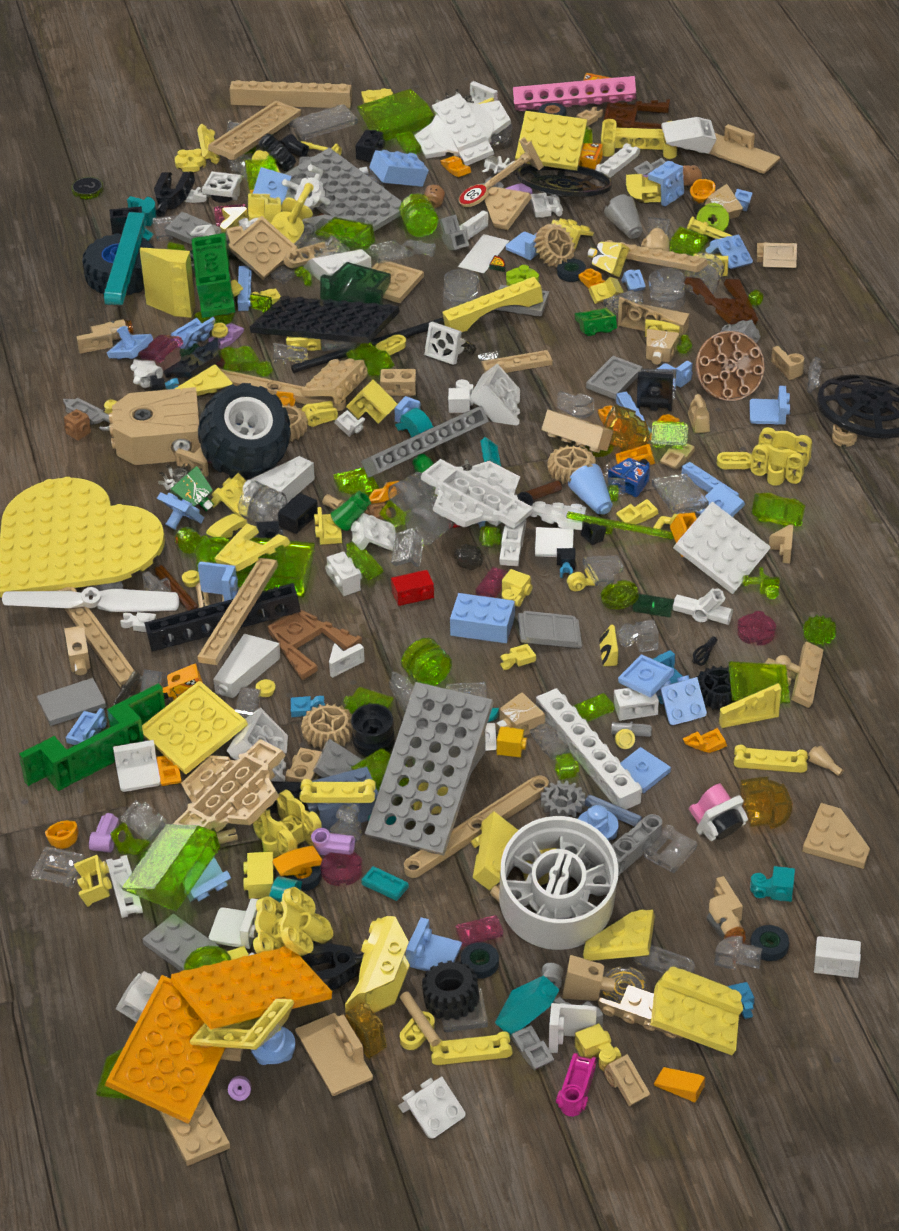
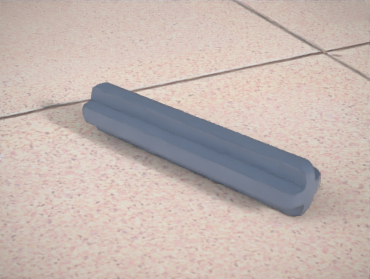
(620, 813)

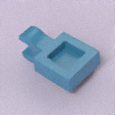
(301, 705)
(747, 998)

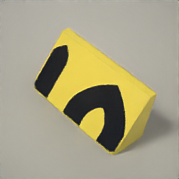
(609, 647)

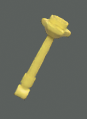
(336, 148)

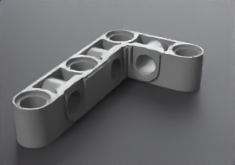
(631, 844)

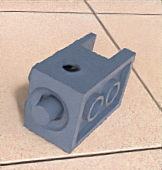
(327, 811)

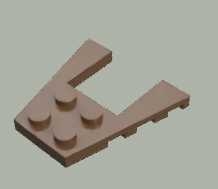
(300, 628)

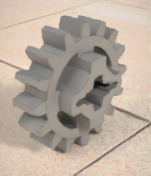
(562, 799)

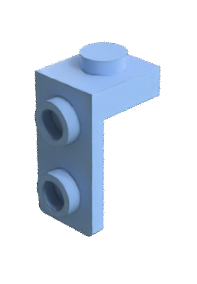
(683, 372)

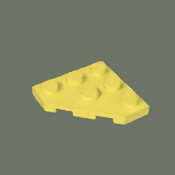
(625, 938)

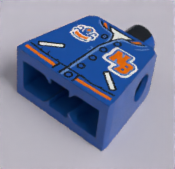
(634, 472)

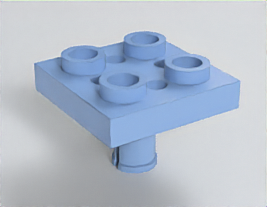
(129, 345)
(180, 509)

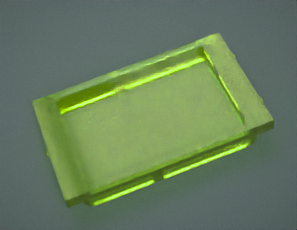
(751, 678)

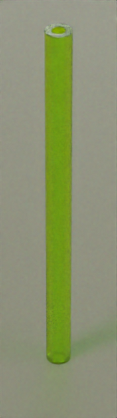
(619, 525)

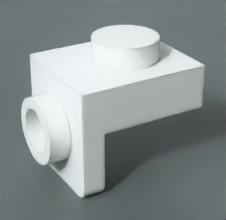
(349, 423)

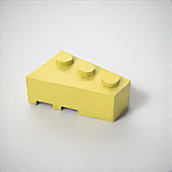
(494, 838)

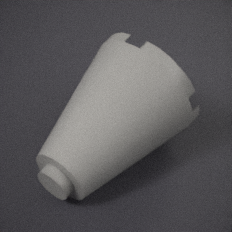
(624, 215)

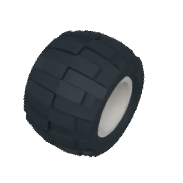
(240, 447)

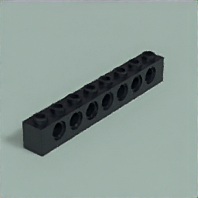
(202, 621)

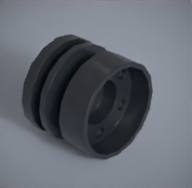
(372, 729)

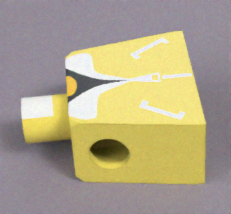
(609, 257)

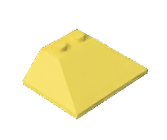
(248, 1033)

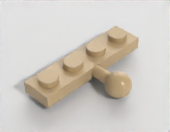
(806, 672)

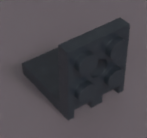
(654, 399)

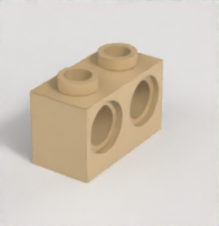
(398, 382)
(303, 766)

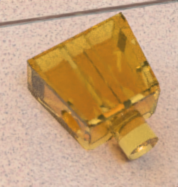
(367, 1024)

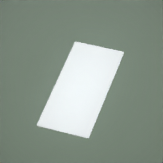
(482, 253)

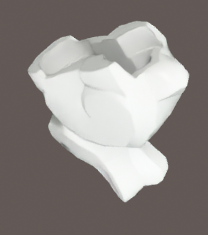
(144, 370)

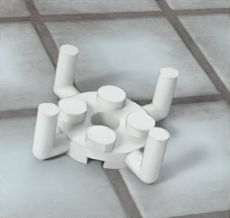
(318, 194)

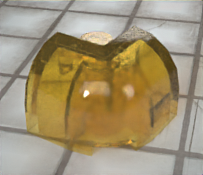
(627, 428)
(765, 802)

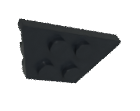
(196, 362)

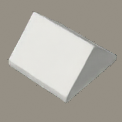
(552, 538)

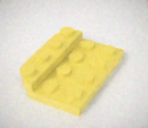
(697, 1009)

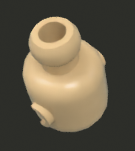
(656, 240)

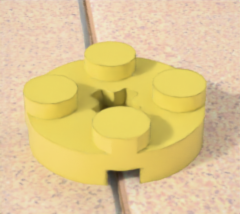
(190, 160)

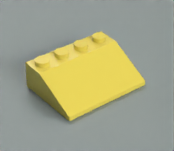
(168, 280)

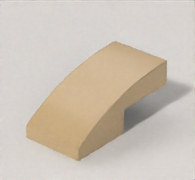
(677, 457)

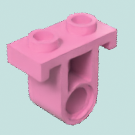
(710, 799)

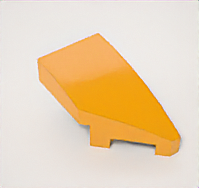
(707, 742)

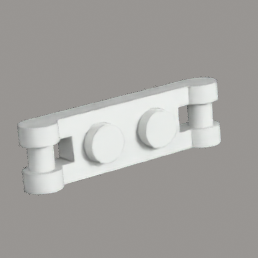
(619, 160)
(119, 873)

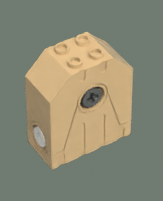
(155, 425)

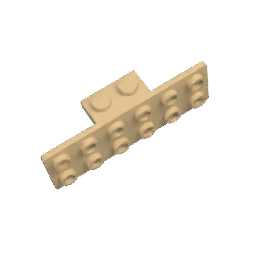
(739, 148)

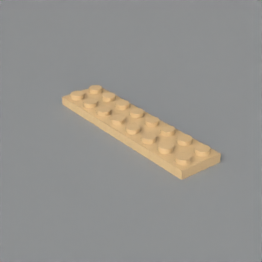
(250, 132)

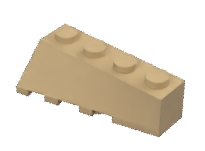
(634, 315)
(577, 430)

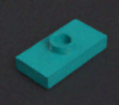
(490, 451)
(385, 883)

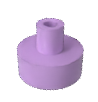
(239, 1088)

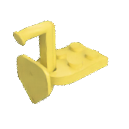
(290, 220)

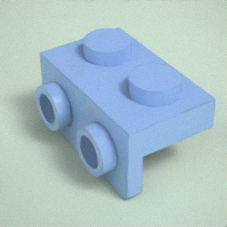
(87, 726)

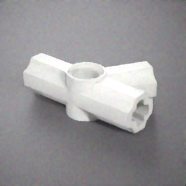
(705, 607)

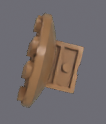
(729, 365)

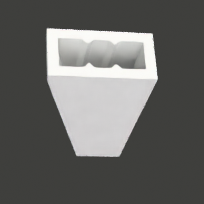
(245, 664)

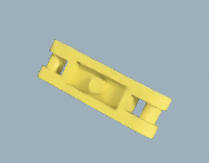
(206, 137)
(770, 759)
(337, 792)
(472, 1049)

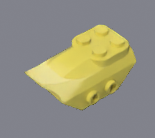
(382, 966)

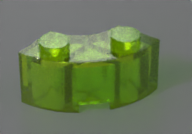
(373, 358)
(778, 509)

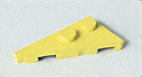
(207, 381)

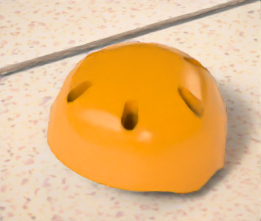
(702, 189)
(59, 836)

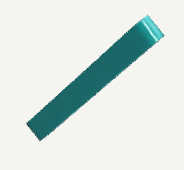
(125, 259)

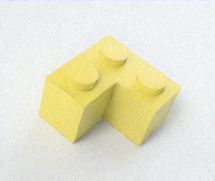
(373, 401)

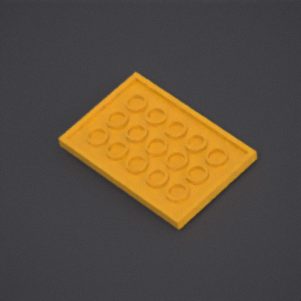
(249, 985)
(158, 1059)

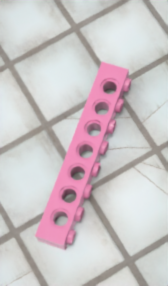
(579, 87)

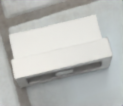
(475, 224)

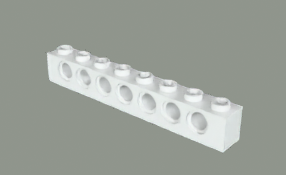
(589, 750)

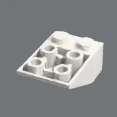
(690, 134)

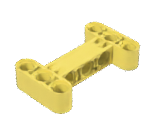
(613, 138)

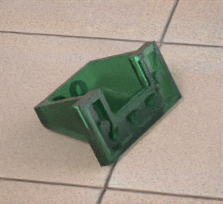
(355, 284)

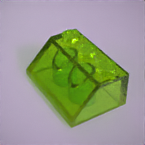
(348, 232)

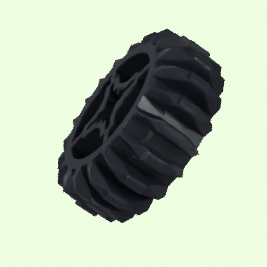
(275, 148)
(715, 687)

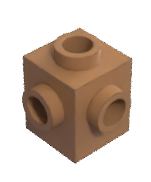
(77, 424)

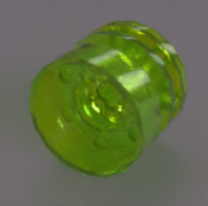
(418, 215)

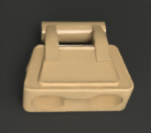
(699, 415)

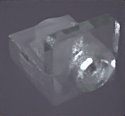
(153, 584)

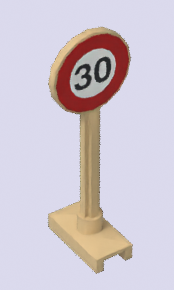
(477, 193)

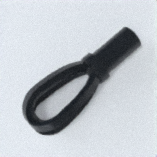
(707, 648)

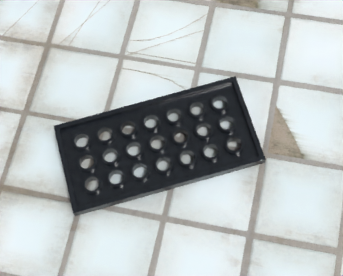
(325, 319)

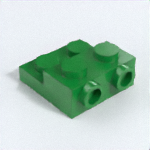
(596, 321)

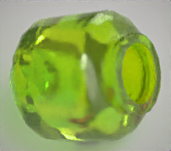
(187, 540)

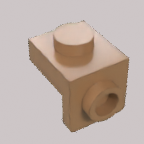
(375, 509)

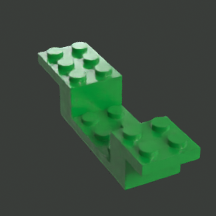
(213, 275)
(70, 765)

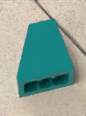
(526, 1004)

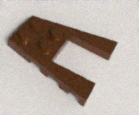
(626, 114)
(729, 309)

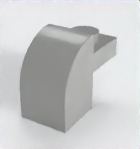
(452, 235)

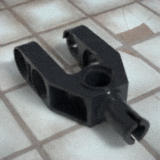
(172, 198)
(343, 959)

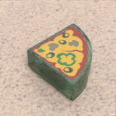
(498, 264)

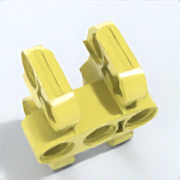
(781, 456)
(294, 827)
(287, 923)

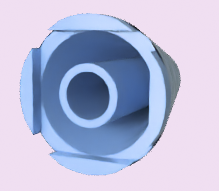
(590, 486)

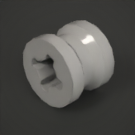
(554, 973)

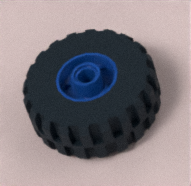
(99, 261)

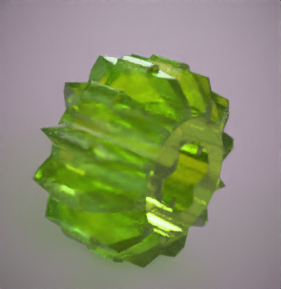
(819, 630)

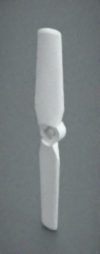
(109, 600)

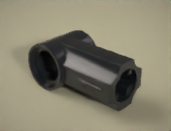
(294, 146)

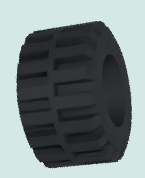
(450, 977)

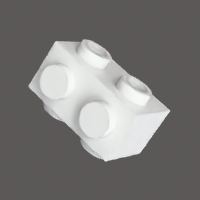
(343, 573)
(633, 704)

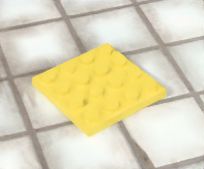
(555, 138)
(193, 727)

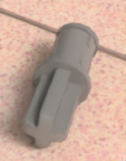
(637, 729)

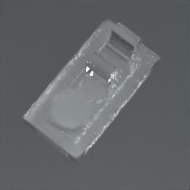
(289, 352)

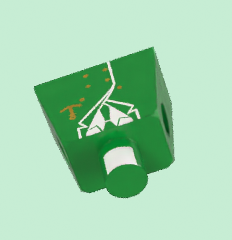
(194, 489)

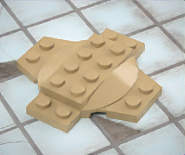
(231, 789)

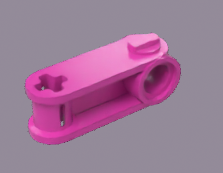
(574, 1093)

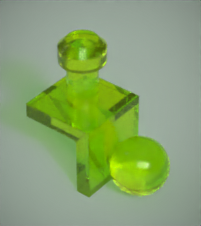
(767, 585)

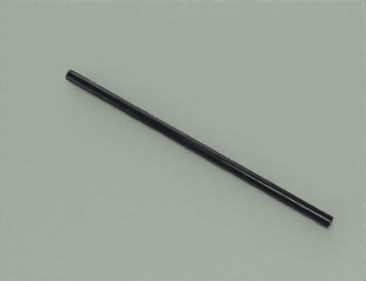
(342, 353)

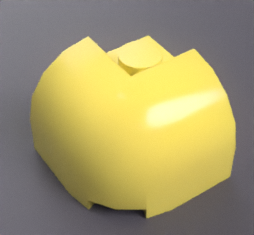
(643, 189)
(264, 206)

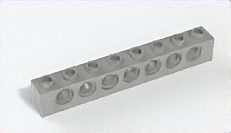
(424, 441)

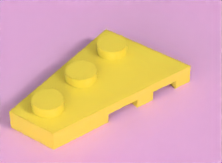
(753, 708)

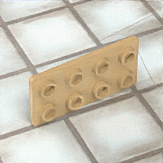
(335, 1052)

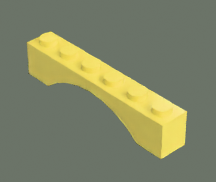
(522, 293)

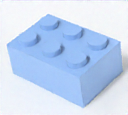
(398, 168)
(482, 618)

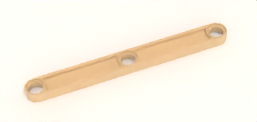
(239, 378)
(464, 833)

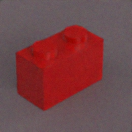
(412, 587)

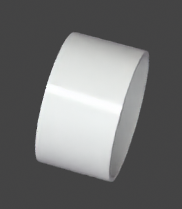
(549, 925)

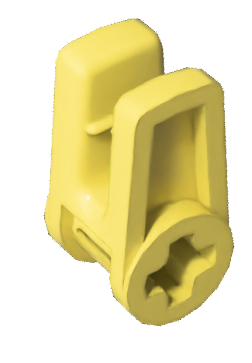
(320, 413)

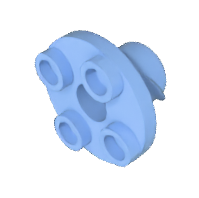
(601, 820)
(276, 1049)

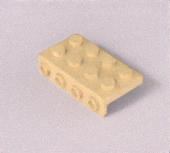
(336, 379)

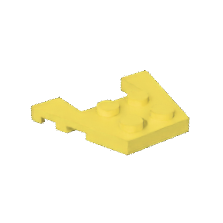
(243, 552)

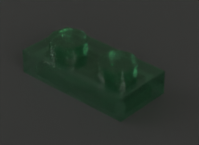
(653, 605)

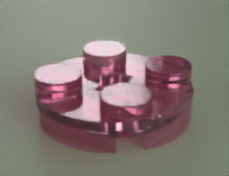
(758, 620)
(347, 875)

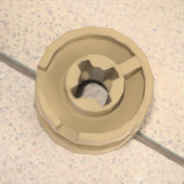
(843, 437)

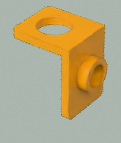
(285, 401)

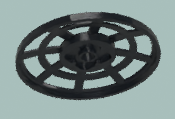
(566, 185)
(865, 398)

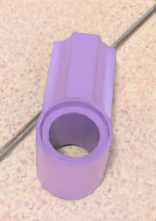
(101, 839)
(329, 842)

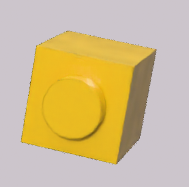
(511, 742)

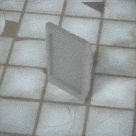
(549, 629)

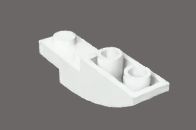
(511, 544)

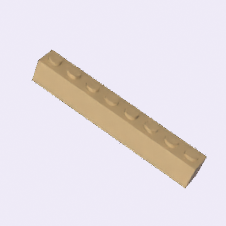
(292, 94)

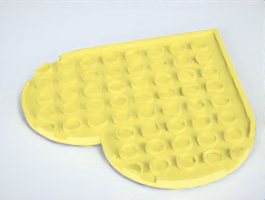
(73, 537)

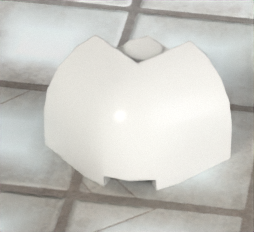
(137, 995)

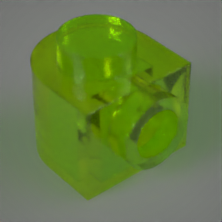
(490, 536)
(566, 766)

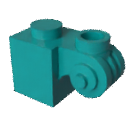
(777, 887)

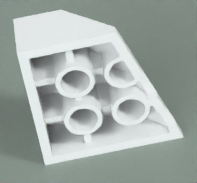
(330, 264)
(497, 396)
(289, 477)
(264, 728)

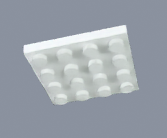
(721, 547)

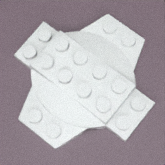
(462, 129)
(476, 494)

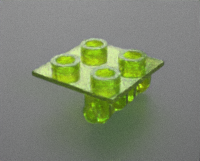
(253, 168)
(235, 356)
(364, 696)

